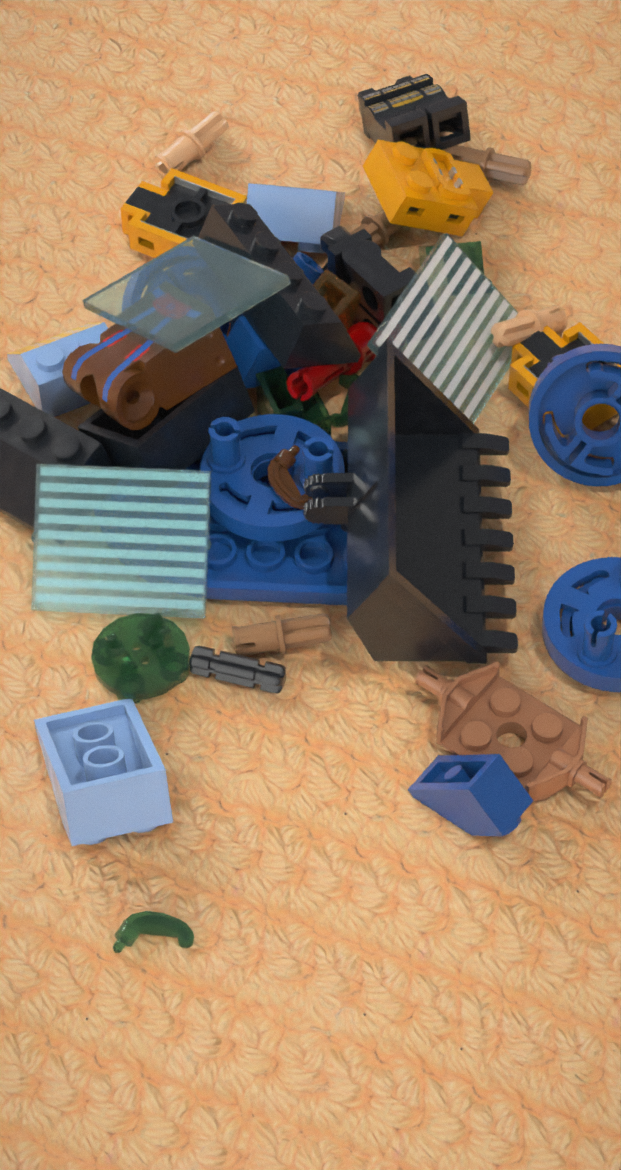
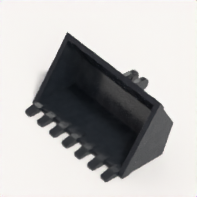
(417, 520)

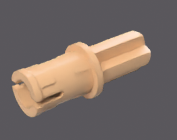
(191, 144)
(526, 323)

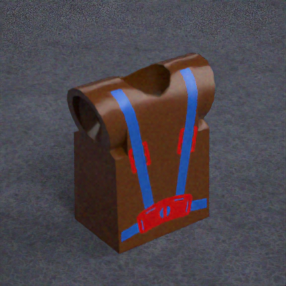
(137, 376)

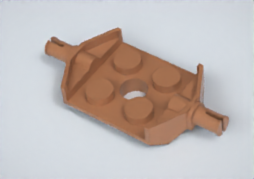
(485, 706)

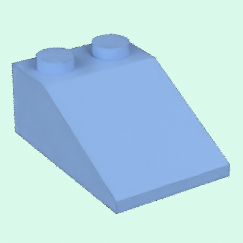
(104, 772)

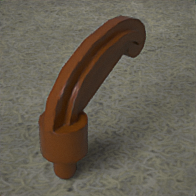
(282, 481)

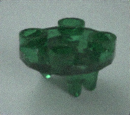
(121, 667)

